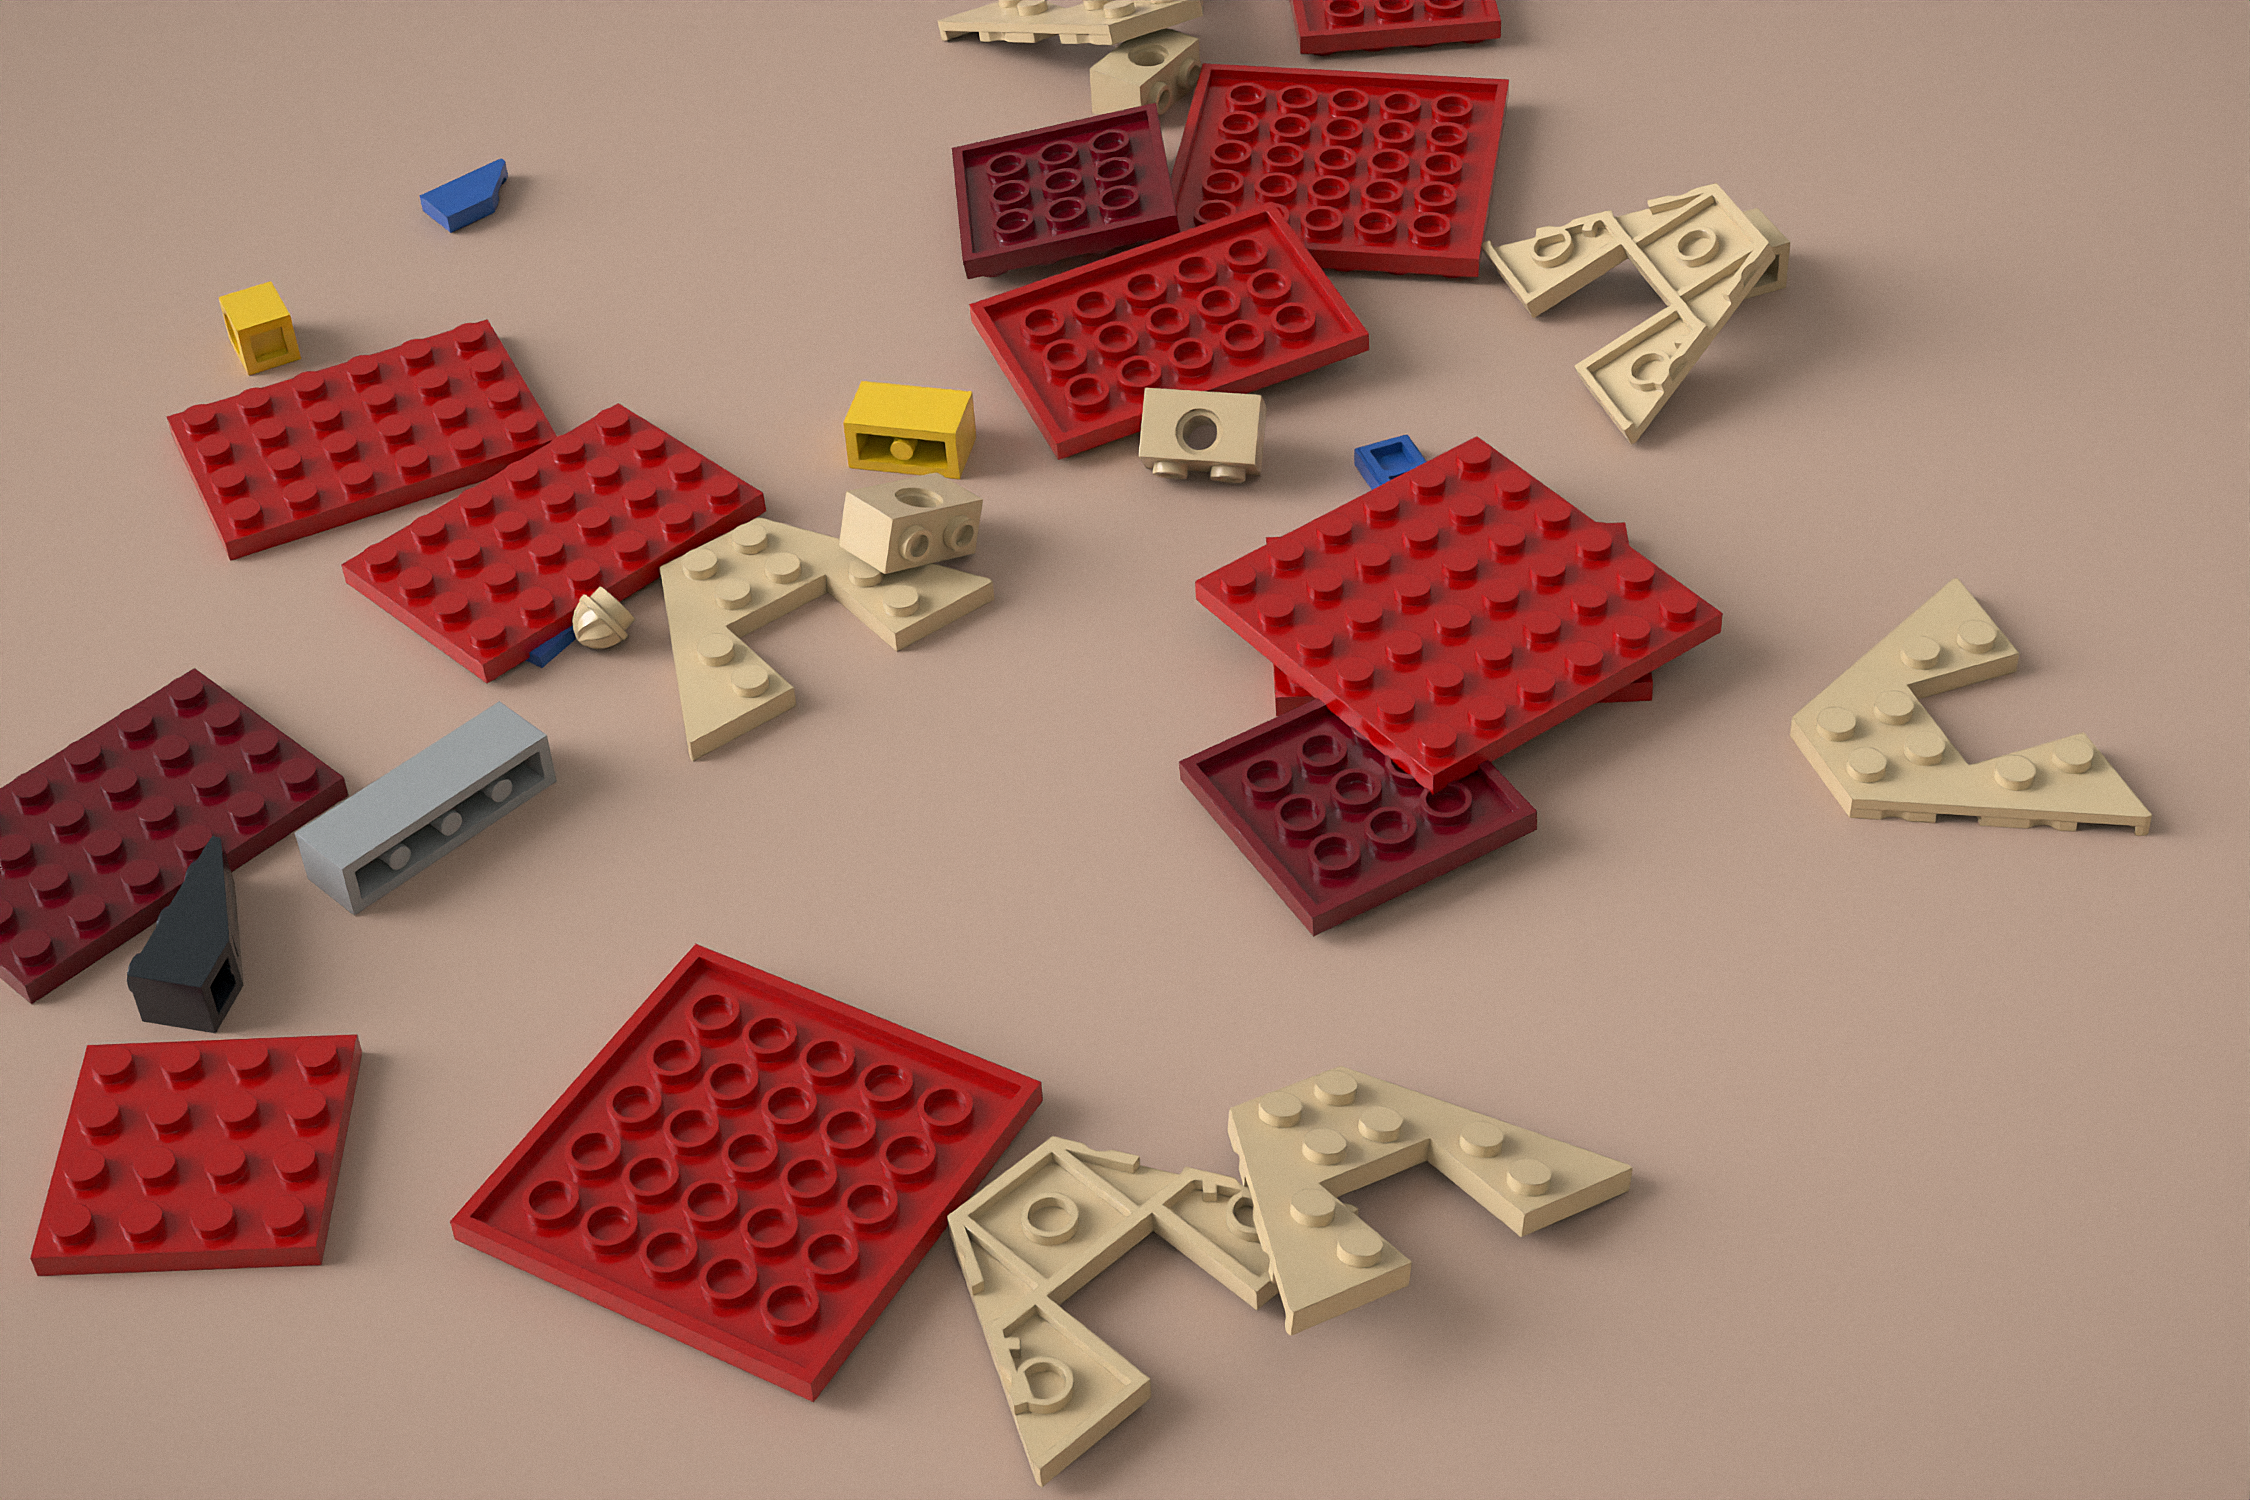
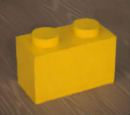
(910, 429)

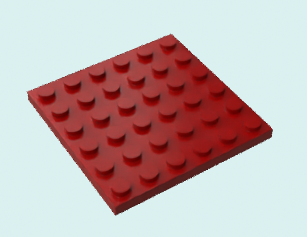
(1355, 161)
(1457, 611)
(750, 1168)

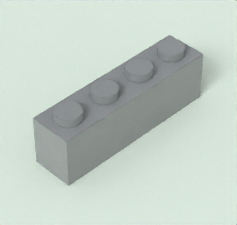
(426, 807)

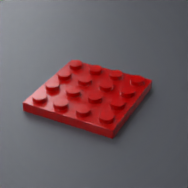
(199, 1156)

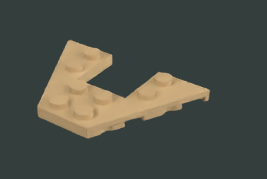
(1090, 22)
(1690, 250)
(762, 575)
(1893, 760)
(1355, 1129)
(1049, 1233)

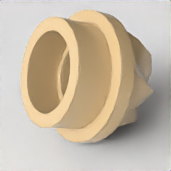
(600, 620)

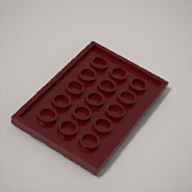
(120, 815)

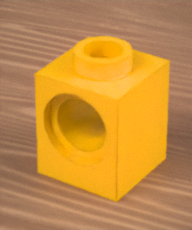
(259, 328)

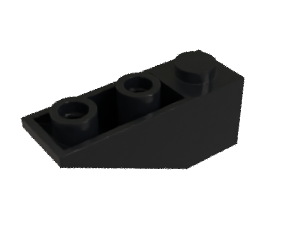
(193, 957)

